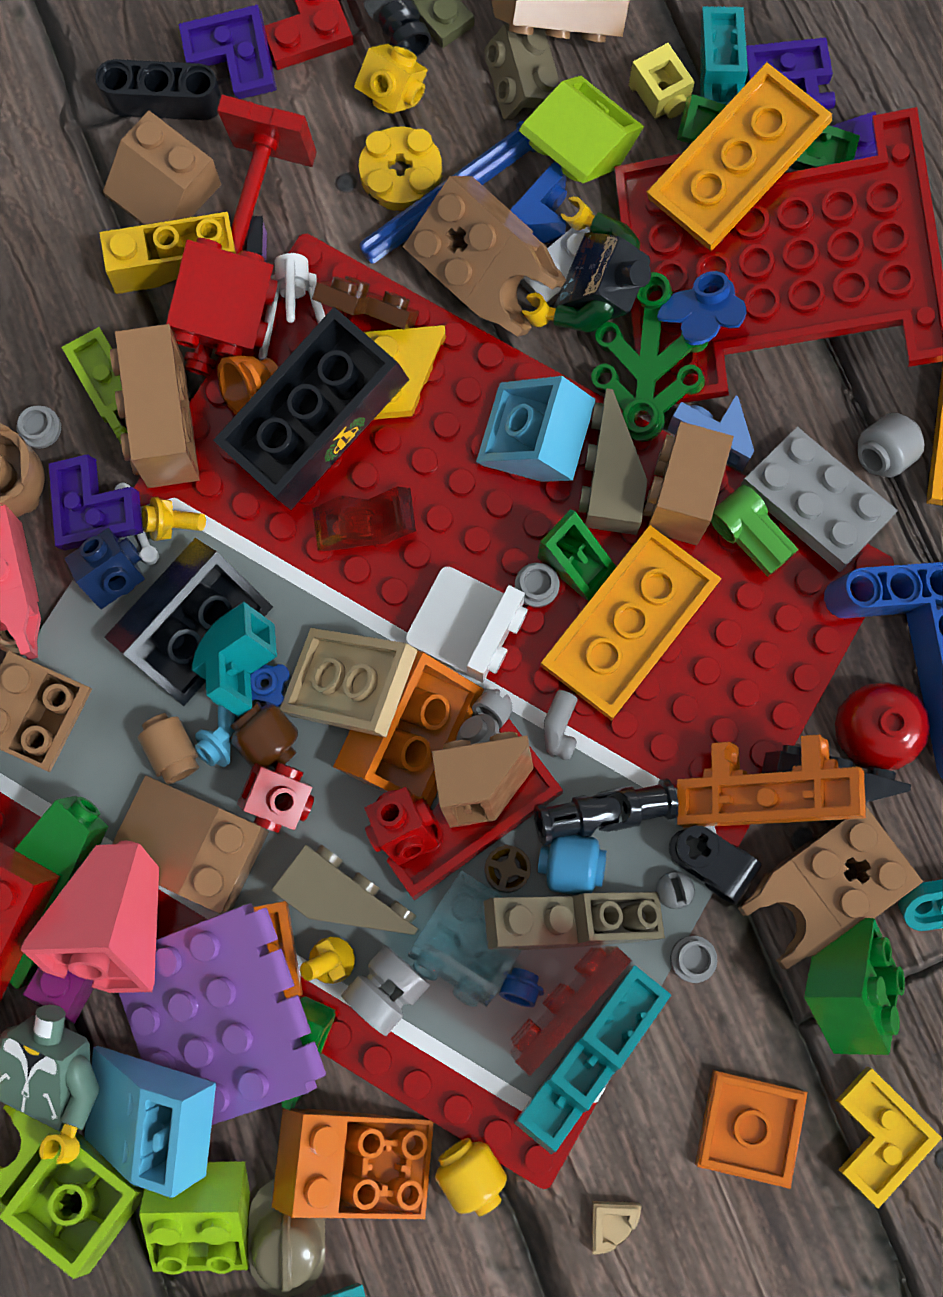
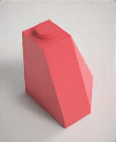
(103, 922)

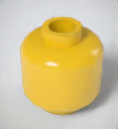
(471, 1177)

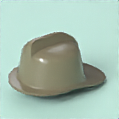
(283, 1250)

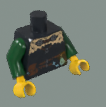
(601, 277)

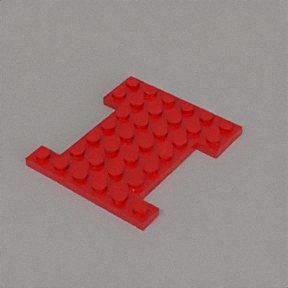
(811, 259)

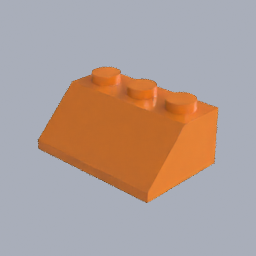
(426, 718)

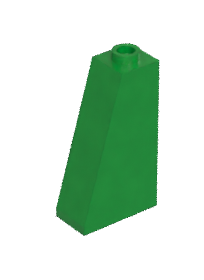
(61, 845)

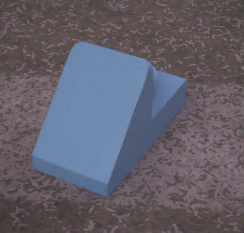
(731, 423)

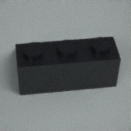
(176, 613)

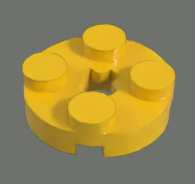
(393, 146)

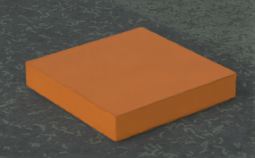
(751, 1129)

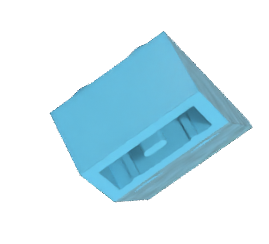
(150, 1121)

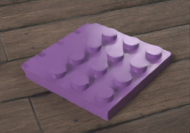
(225, 1014)

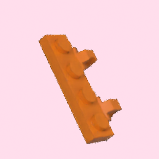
(806, 793)

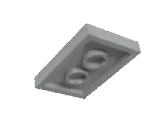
(819, 499)

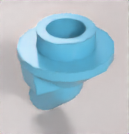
(214, 746)

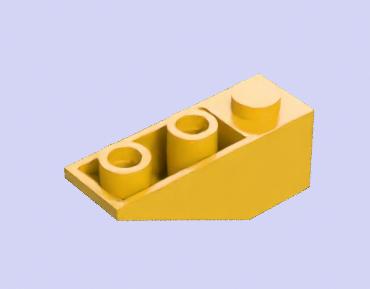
(153, 252)

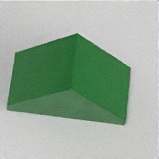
(576, 555)

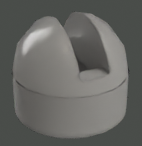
(494, 705)
(667, 892)

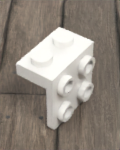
(467, 623)

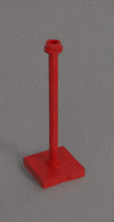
(267, 134)

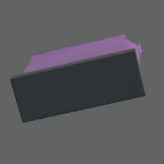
(257, 236)

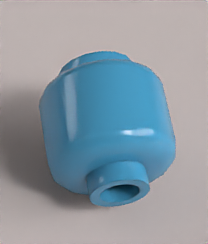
(573, 864)

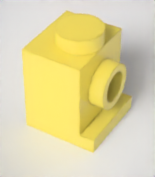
(661, 82)

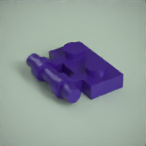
(801, 61)

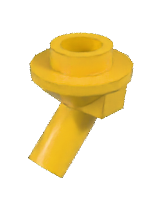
(160, 519)
(329, 961)

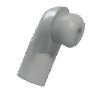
(555, 724)

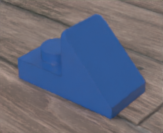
(539, 203)

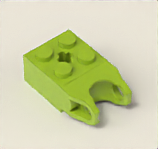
(38, 1201)

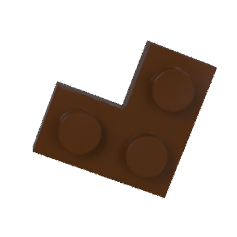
(353, 297)

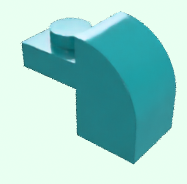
(231, 652)

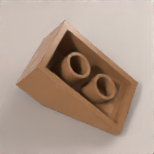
(196, 845)

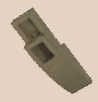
(573, 920)

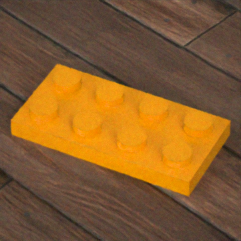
(739, 156)
(630, 622)

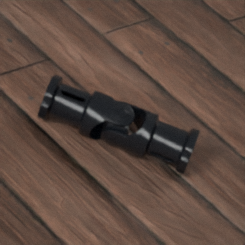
(603, 811)

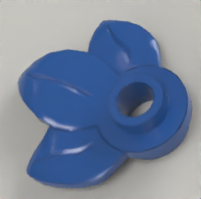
(704, 308)

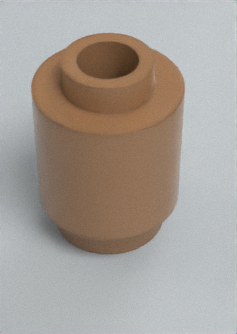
(168, 748)

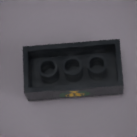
(312, 408)

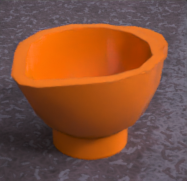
(241, 378)

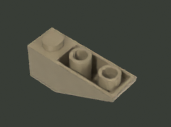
(618, 479)
(329, 895)

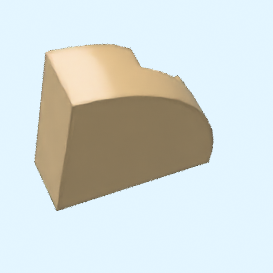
(612, 1224)

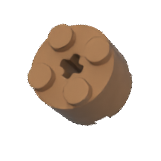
(20, 473)

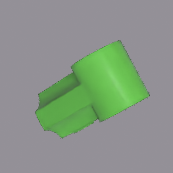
(746, 521)

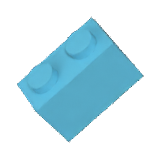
(537, 429)

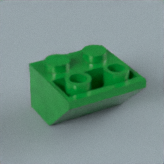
(856, 991)

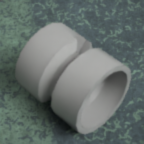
(373, 1002)

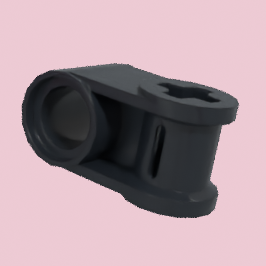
(721, 865)

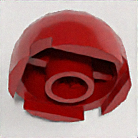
(882, 726)

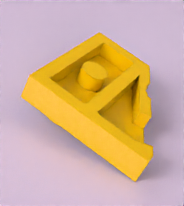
(415, 353)

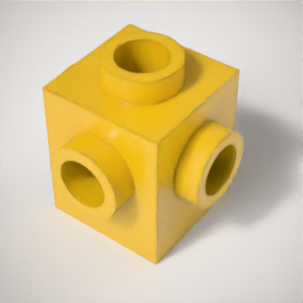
(391, 78)

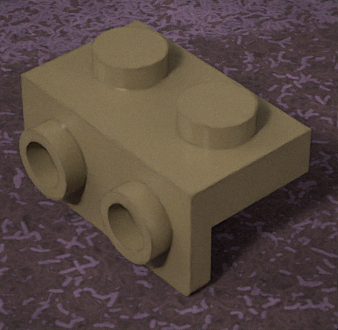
(520, 69)

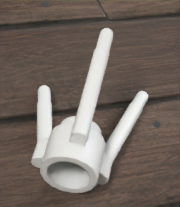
(293, 282)

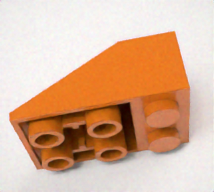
(352, 1165)

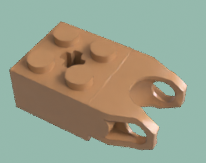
(481, 252)
(819, 894)

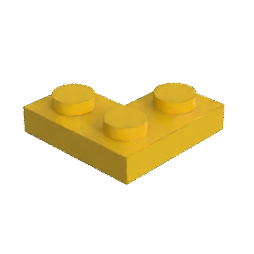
(896, 1139)

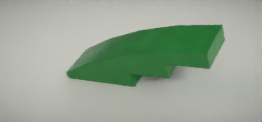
(828, 148)

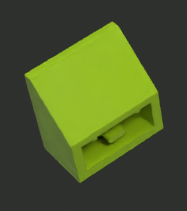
(581, 130)
(201, 1225)

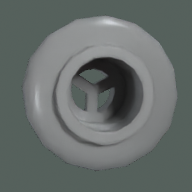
(890, 445)

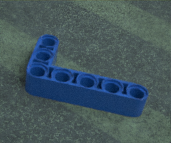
(924, 617)

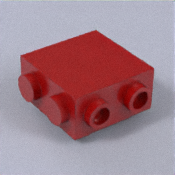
(221, 299)

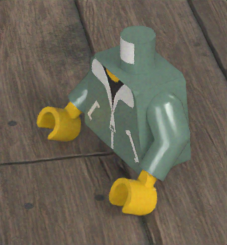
(49, 1078)

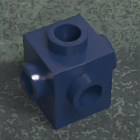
(105, 567)

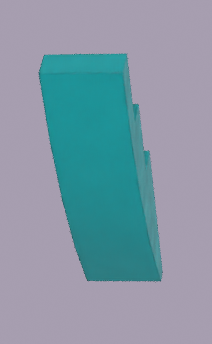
(722, 53)
(592, 1059)

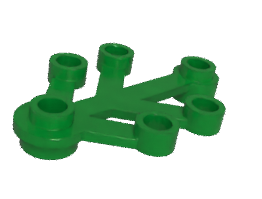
(648, 366)

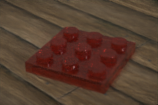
(567, 1006)

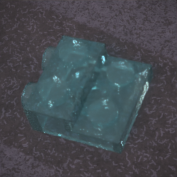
(457, 947)

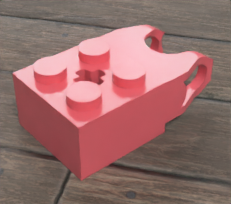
(17, 586)

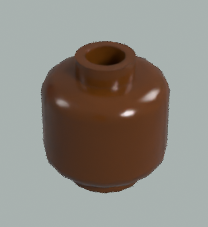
(264, 736)

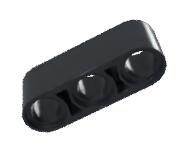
(143, 78)

